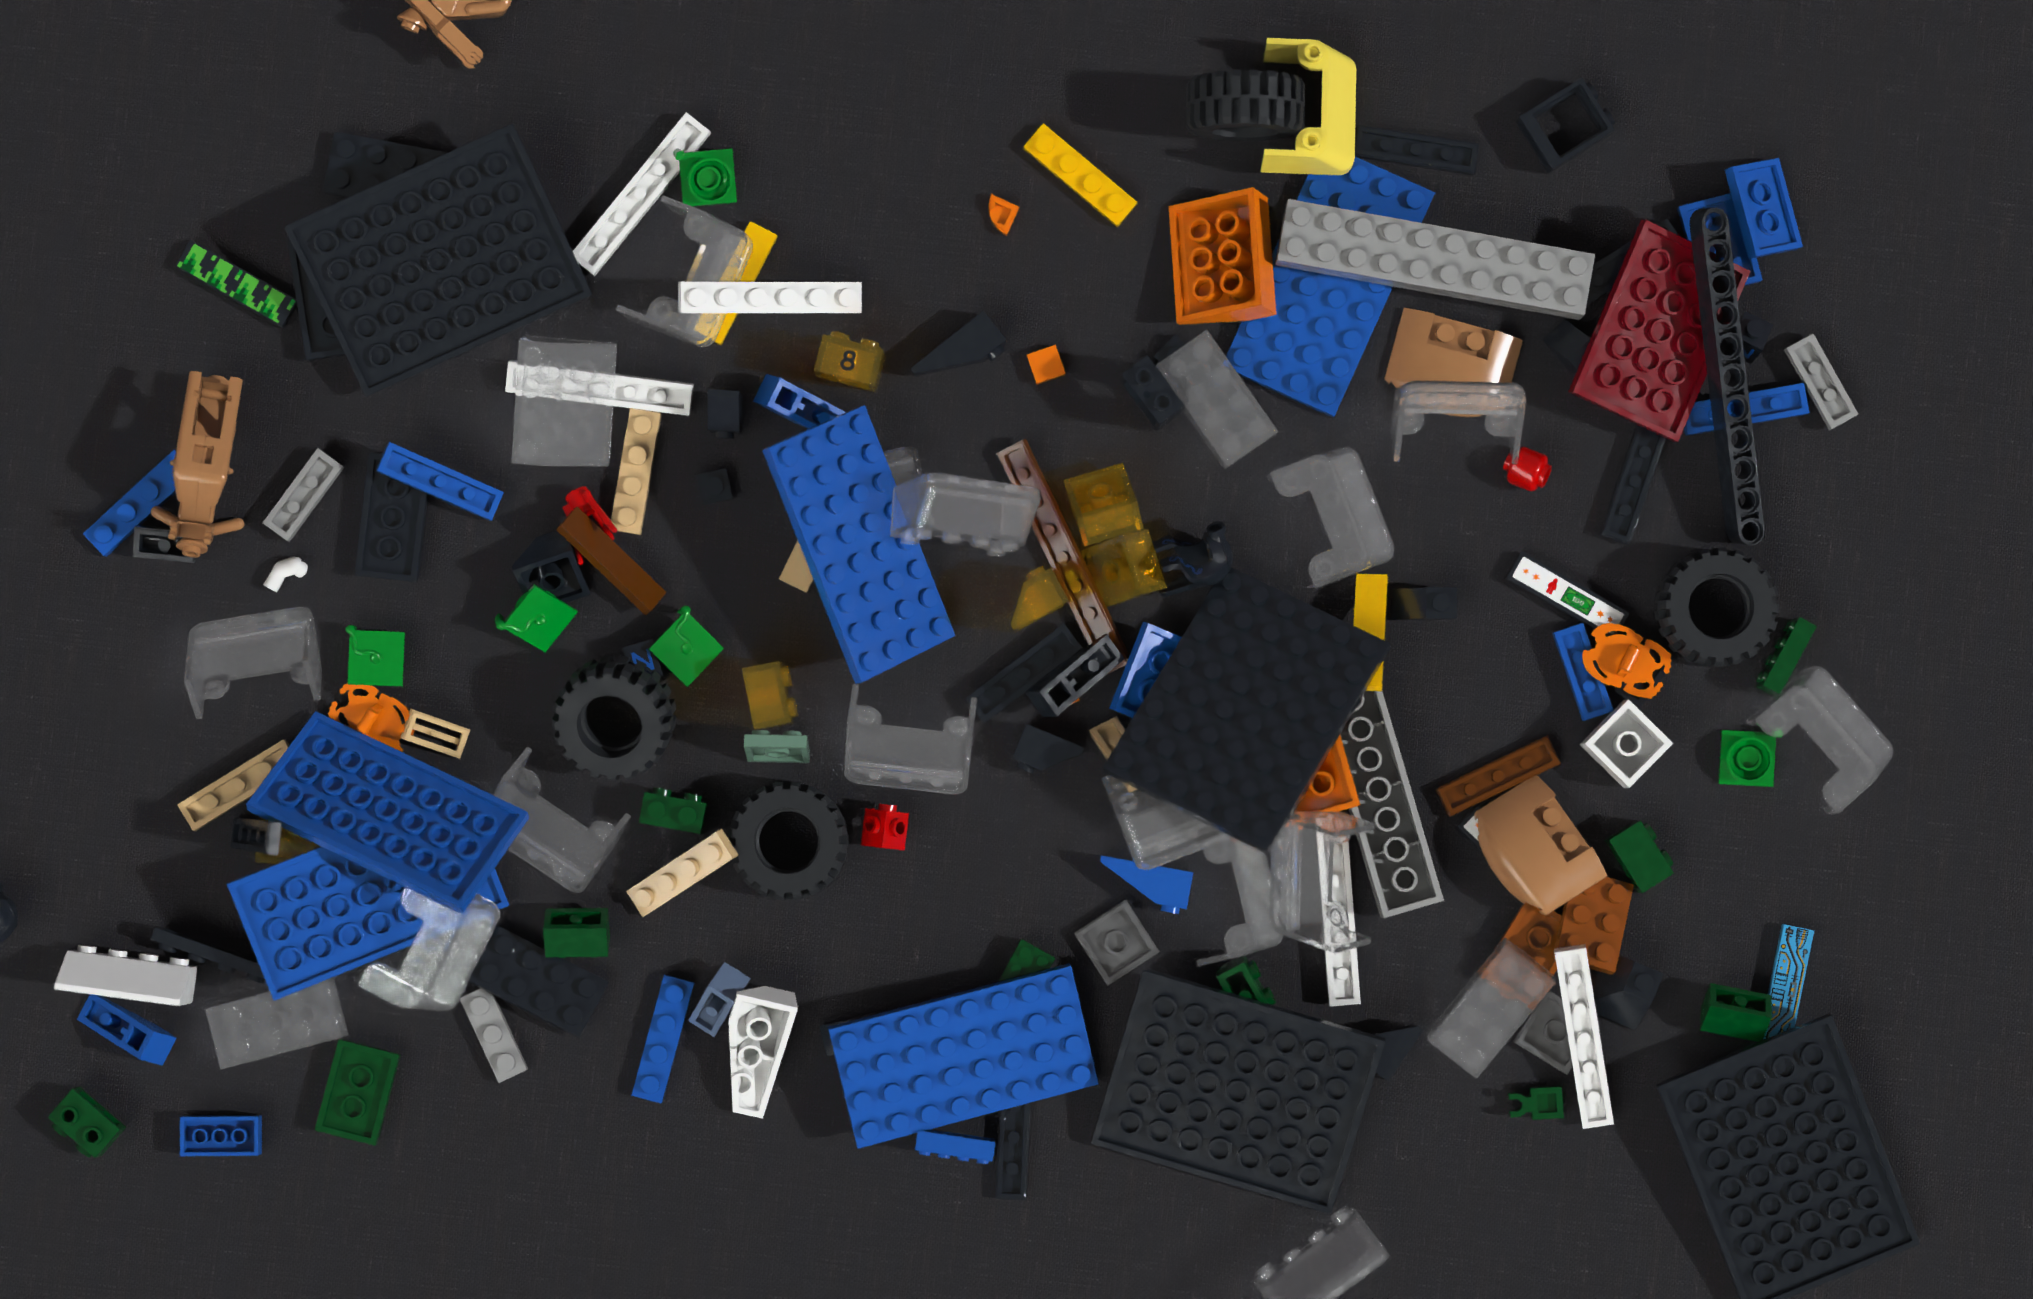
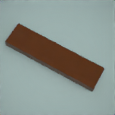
(611, 560)
(1497, 776)

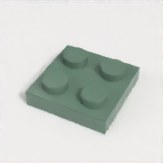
(785, 748)

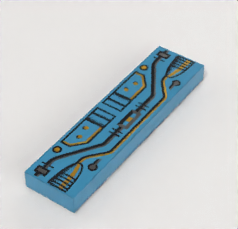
(1788, 977)

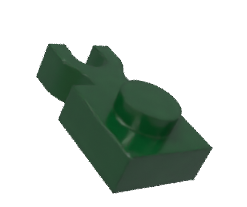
(1541, 1102)

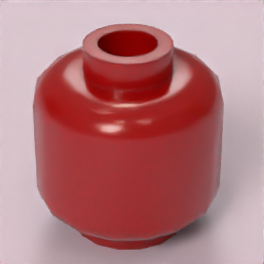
(1530, 471)

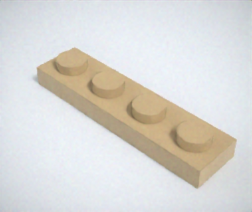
(635, 471)
(231, 788)
(682, 873)

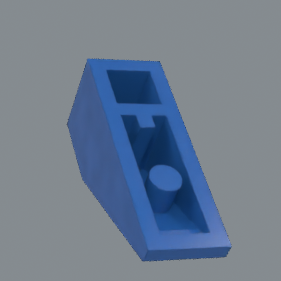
(794, 402)
(1161, 884)
(127, 1029)

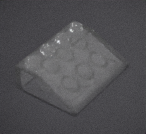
(563, 402)

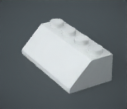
(127, 976)

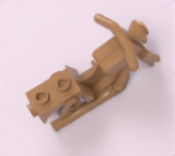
(437, 17)
(203, 462)

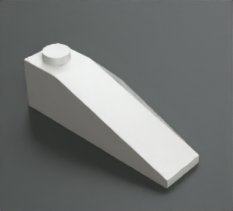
(757, 1039)

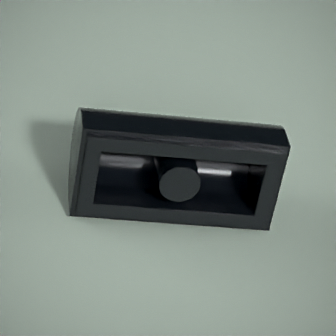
(154, 544)

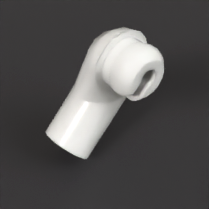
(283, 569)

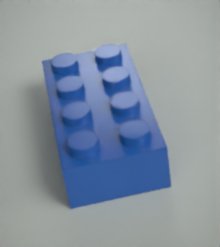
(221, 1135)
(955, 1144)

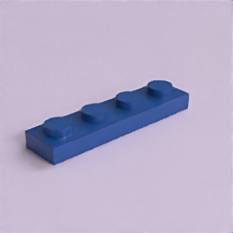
(1764, 407)
(439, 481)
(133, 508)
(663, 1039)

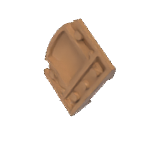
(1449, 350)
(1536, 847)

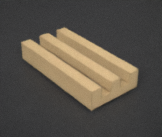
(410, 724)

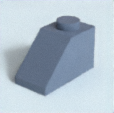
(718, 999)

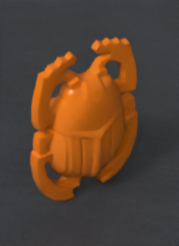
(1625, 660)
(372, 715)

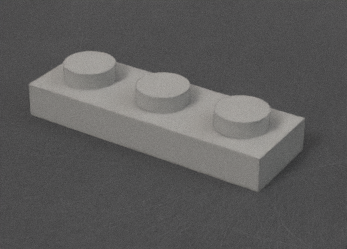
(1821, 381)
(303, 495)
(494, 1034)

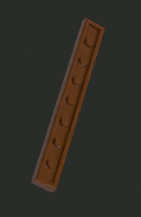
(1062, 550)

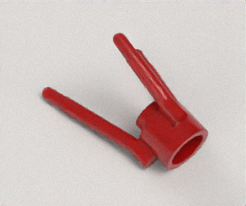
(584, 500)

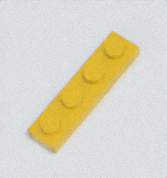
(1080, 175)

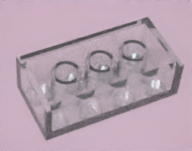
(1217, 400)
(1490, 1008)
(265, 1027)

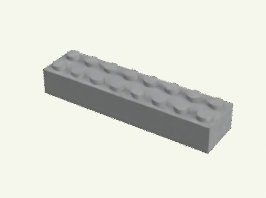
(1396, 847)

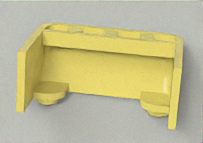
(1331, 147)

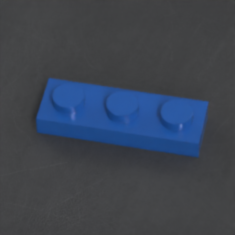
(1588, 692)

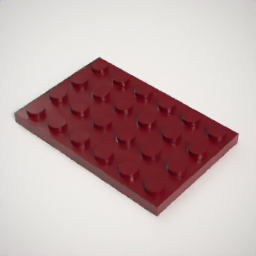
(1649, 338)

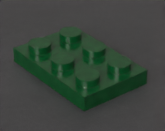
(357, 1092)

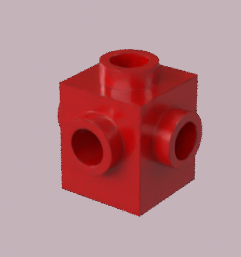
(885, 827)

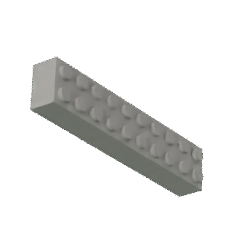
(1435, 259)

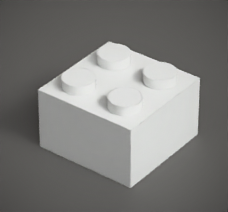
(1626, 743)

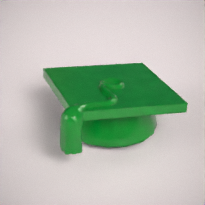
(707, 176)
(537, 618)
(685, 648)
(375, 657)
(1747, 758)

